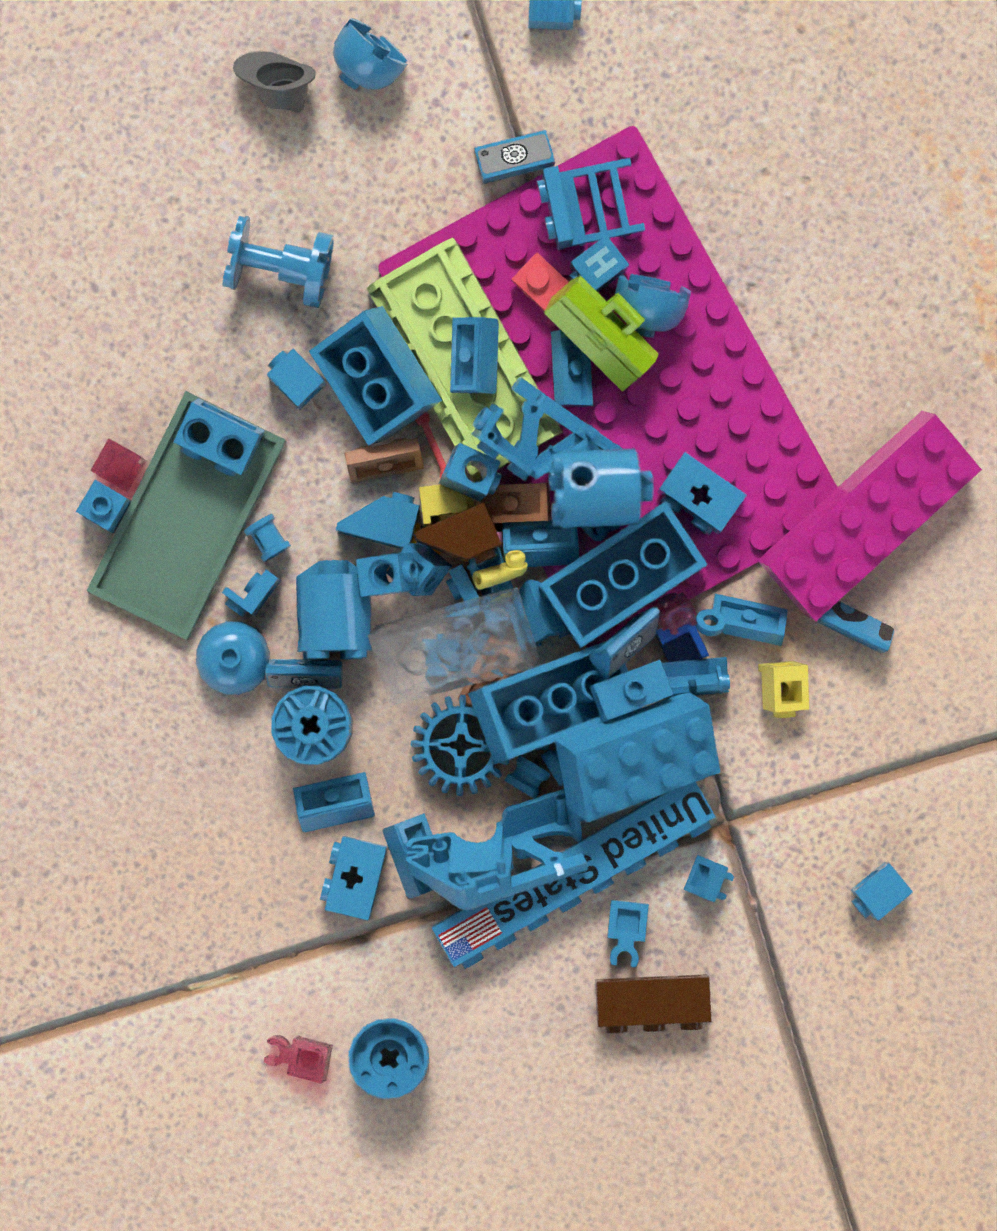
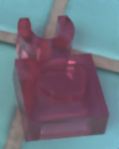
(675, 612)
(305, 1057)

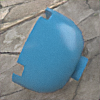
(366, 58)
(654, 302)
(232, 658)

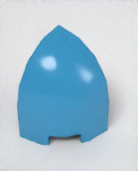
(540, 614)

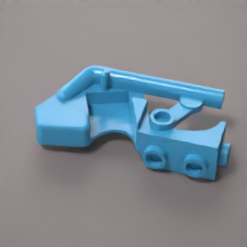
(524, 453)
(480, 872)

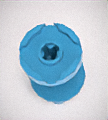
(293, 264)

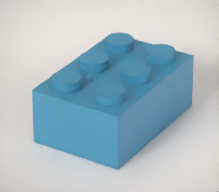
(375, 375)

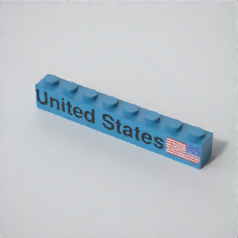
(607, 853)

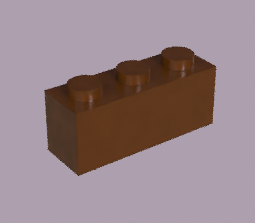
(653, 1002)

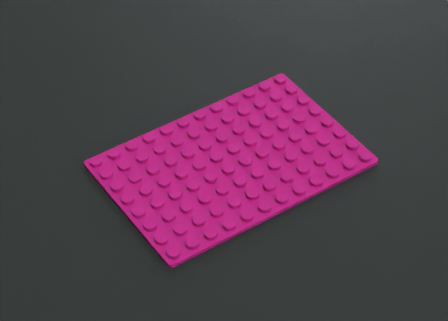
(700, 396)

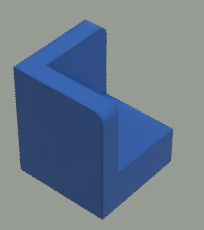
(682, 646)

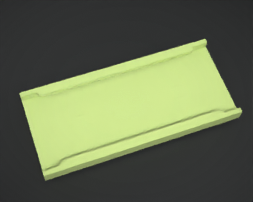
(422, 303)

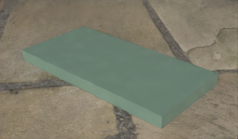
(181, 529)

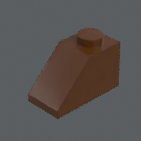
(463, 535)

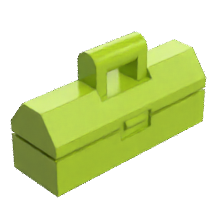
(599, 333)

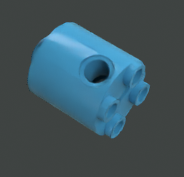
(598, 488)
(332, 612)

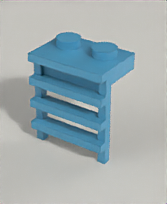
(565, 217)

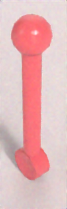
(423, 421)

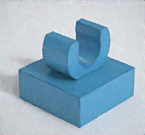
(707, 878)

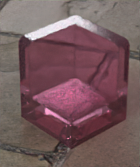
(118, 465)

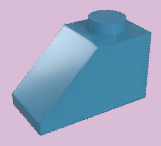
(384, 521)

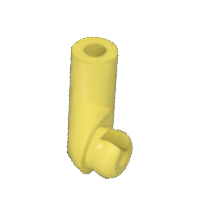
(513, 567)

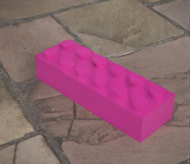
(869, 515)

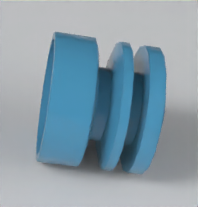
(333, 720)
(367, 1053)

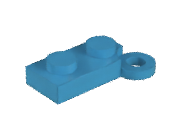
(744, 620)

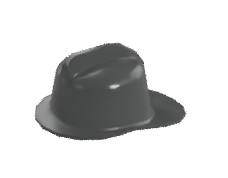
(277, 79)

